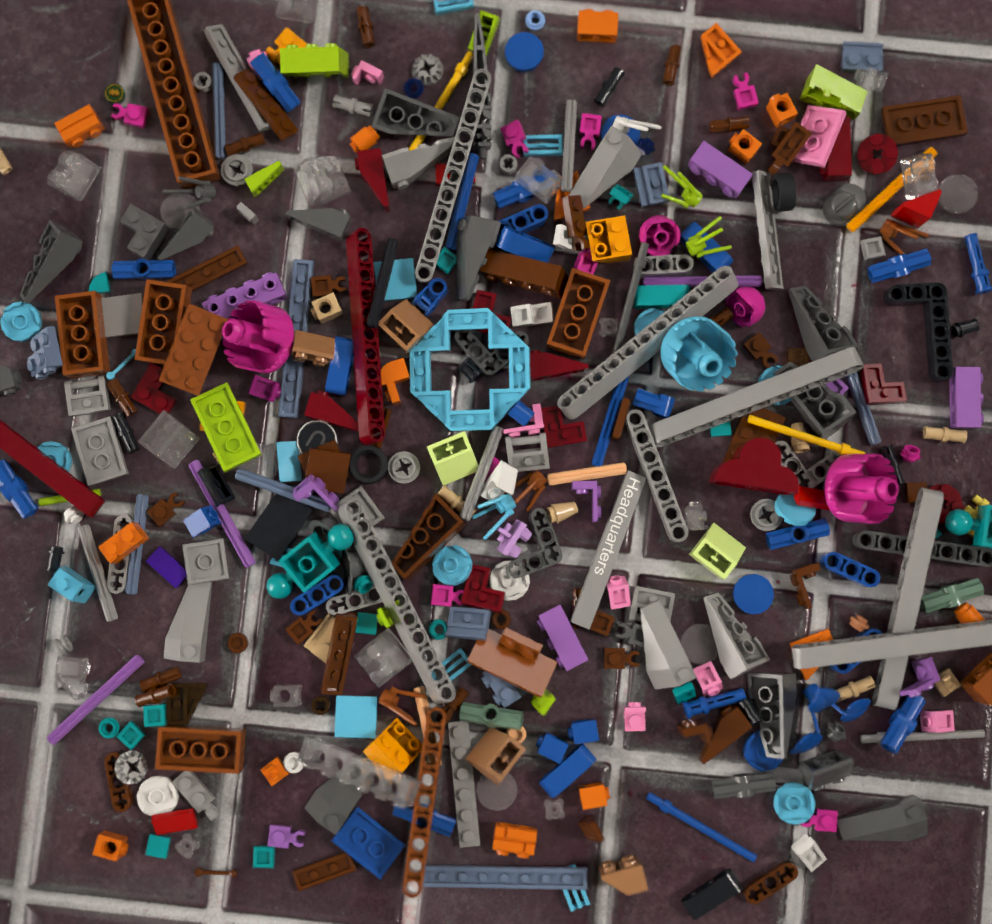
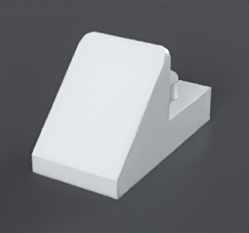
(562, 242)
(500, 481)
(808, 852)

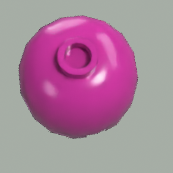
(660, 234)
(746, 305)

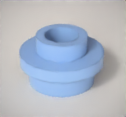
(535, 15)

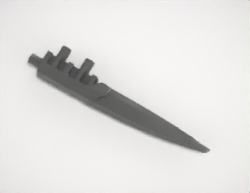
(483, 132)

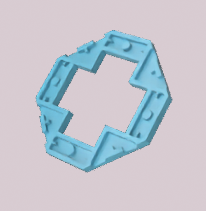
(498, 338)

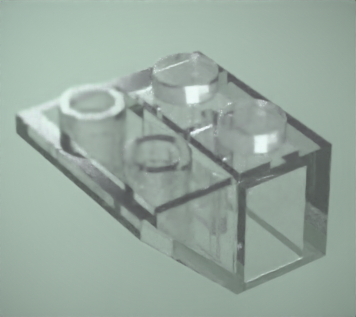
(73, 175)
(321, 179)
(169, 439)
(383, 657)

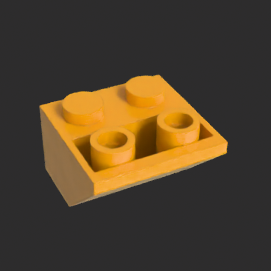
(609, 240)
(394, 747)

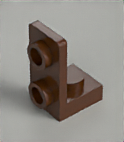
(796, 579)

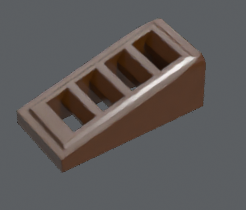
(591, 829)

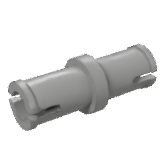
(353, 105)

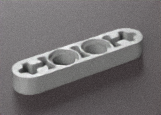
(112, 569)
(365, 601)

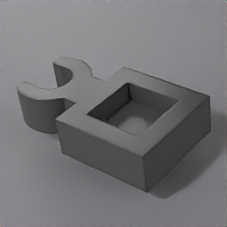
(634, 633)

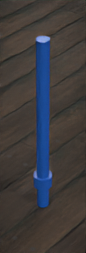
(667, 807)

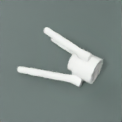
(624, 124)

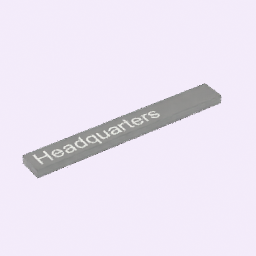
(607, 550)

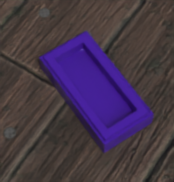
(167, 567)

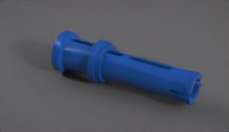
(979, 273)
(702, 702)

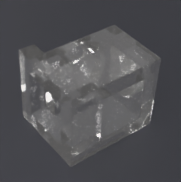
(870, 79)
(695, 516)

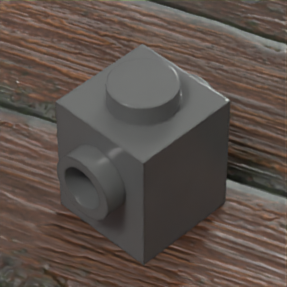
(9, 381)

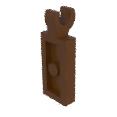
(789, 147)
(575, 221)

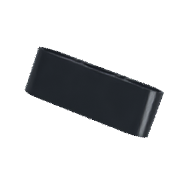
(711, 894)

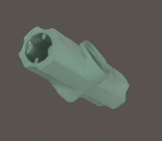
(951, 595)
(478, 714)

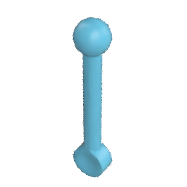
(111, 375)

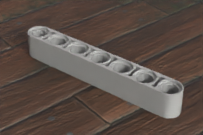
(654, 486)

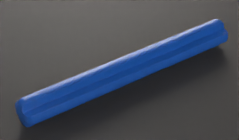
(462, 199)
(609, 423)

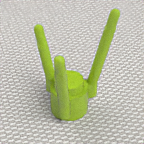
(690, 195)
(697, 244)

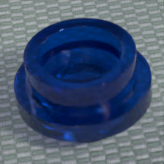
(407, 88)
(646, 145)

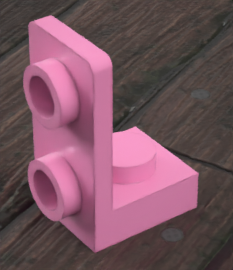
(531, 429)

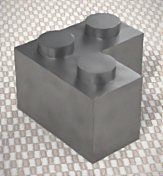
(149, 232)

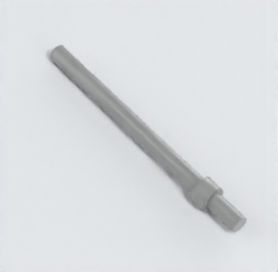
(917, 736)

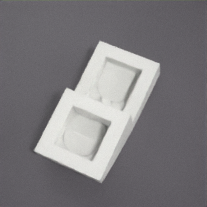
(532, 314)

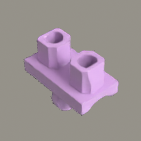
(510, 535)

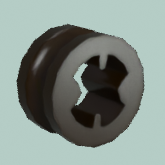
(321, 699)

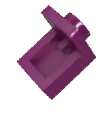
(264, 388)

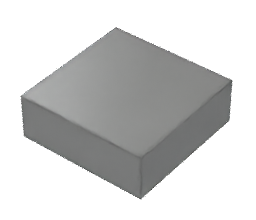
(247, 213)
(872, 248)

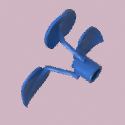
(818, 700)

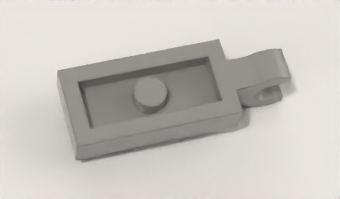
(196, 793)

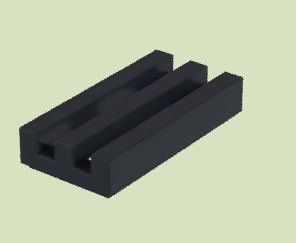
(213, 485)

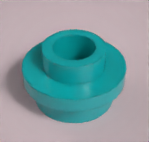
(363, 584)
(433, 634)
(103, 727)

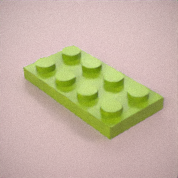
(226, 427)

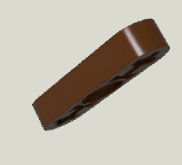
(113, 789)
(770, 873)

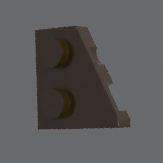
(184, 703)

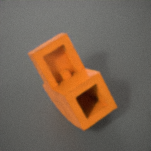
(392, 374)

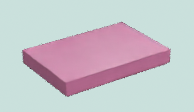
(825, 126)

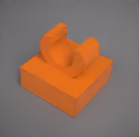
(274, 771)

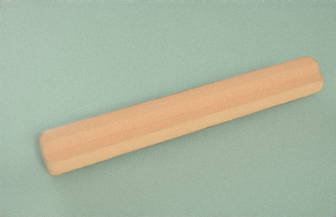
(586, 473)
(423, 709)

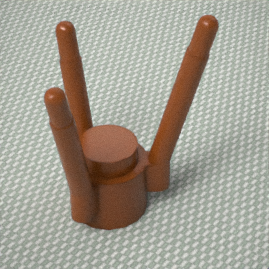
(891, 228)
(535, 482)
(390, 700)

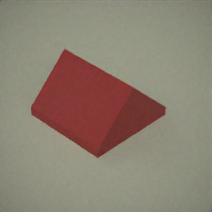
(917, 210)

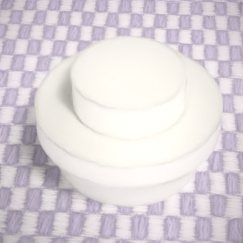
(73, 515)
(291, 763)

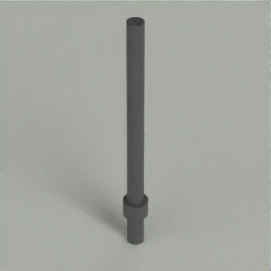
(639, 264)

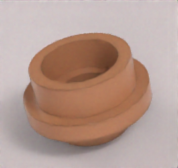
(859, 623)

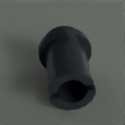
(961, 329)
(54, 558)
(750, 711)

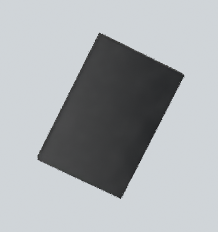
(278, 525)

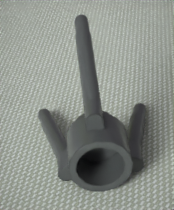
(204, 191)

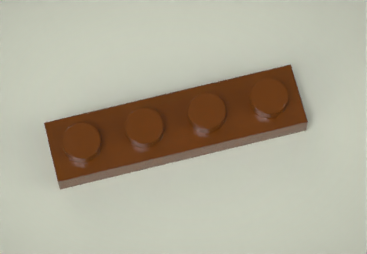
(266, 104)
(211, 269)
(339, 654)

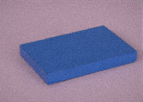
(368, 842)

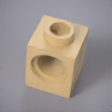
(334, 312)

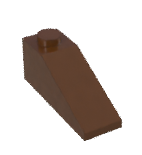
(726, 730)

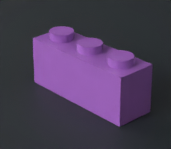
(719, 170)
(966, 398)
(562, 638)

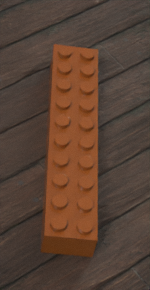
(174, 91)

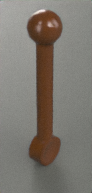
(199, 871)

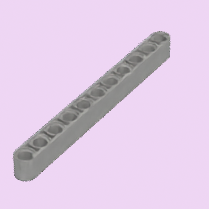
(453, 167)
(645, 343)
(756, 397)
(909, 592)
(405, 606)
(892, 644)

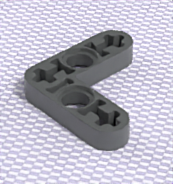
(486, 356)
(542, 555)

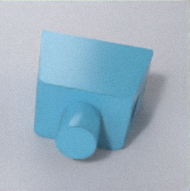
(70, 583)

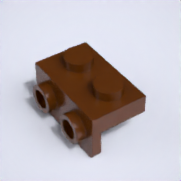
(694, 727)

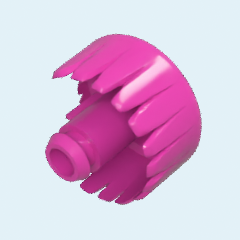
(259, 337)
(861, 488)

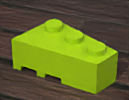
(314, 60)
(832, 91)

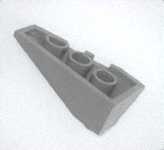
(609, 163)
(407, 166)
(189, 629)
(735, 646)
(665, 657)

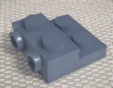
(46, 354)
(504, 691)

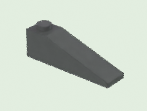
(408, 116)
(473, 241)
(57, 251)
(818, 327)
(821, 407)
(775, 702)
(333, 802)
(892, 821)

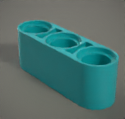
(659, 296)

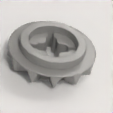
(435, 72)
(235, 161)
(401, 476)
(757, 511)
(122, 767)

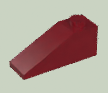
(839, 162)
(372, 171)
(548, 365)
(327, 410)

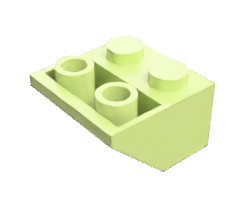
(453, 458)
(718, 551)

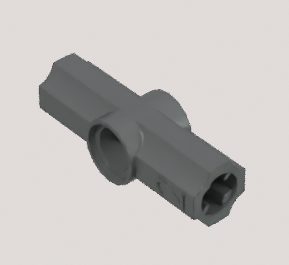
(743, 785)

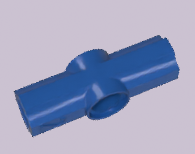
(275, 82)
(513, 194)
(899, 265)
(156, 269)
(16, 491)
(785, 536)
(902, 723)
(441, 823)

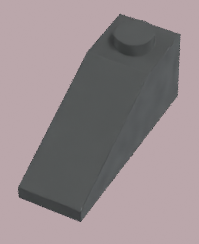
(324, 220)
(189, 232)

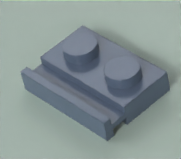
(861, 56)
(650, 184)
(468, 623)

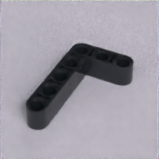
(931, 322)

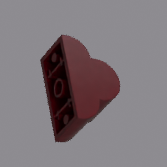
(758, 468)

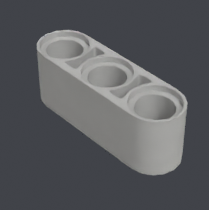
(672, 263)

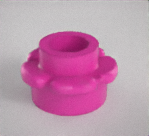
(910, 453)

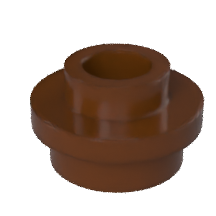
(505, 624)

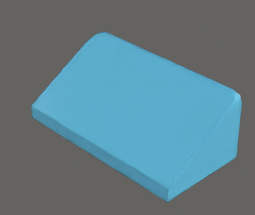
(288, 462)

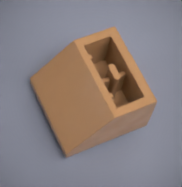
(405, 325)
(312, 348)
(495, 755)
(624, 875)

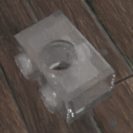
(912, 168)
(543, 190)

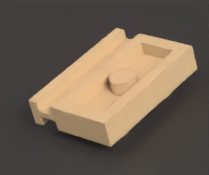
(320, 639)

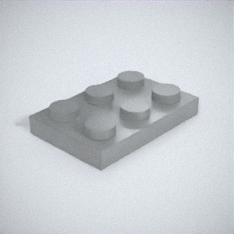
(100, 451)

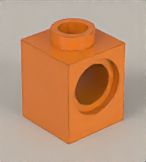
(777, 116)
(752, 143)
(593, 795)
(102, 845)

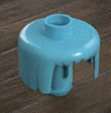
(698, 353)

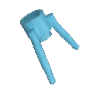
(503, 504)

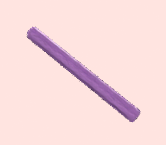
(693, 281)
(226, 520)
(94, 700)

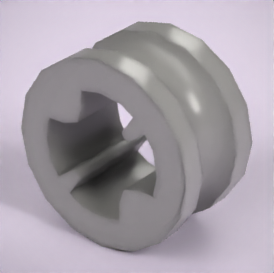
(202, 75)
(514, 164)
(63, 645)

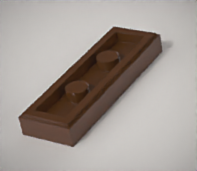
(323, 870)

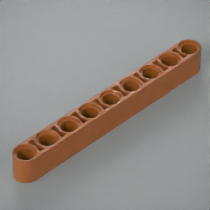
(424, 811)

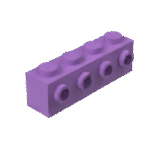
(265, 290)

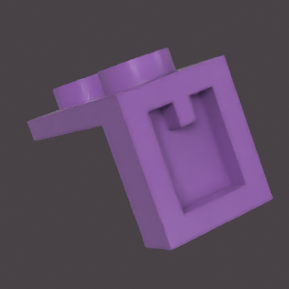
(306, 488)
(582, 488)
(926, 676)

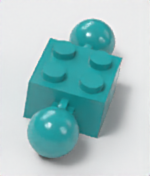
(960, 522)
(309, 561)

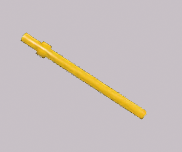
(460, 70)
(842, 448)

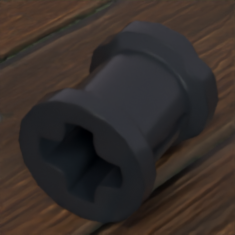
(469, 370)

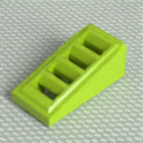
(490, 17)
(260, 180)
(544, 703)

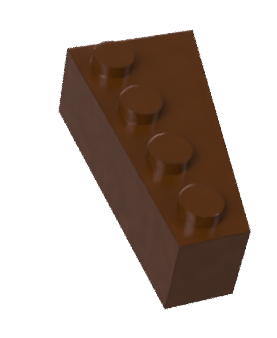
(525, 273)
(433, 531)

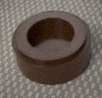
(237, 643)

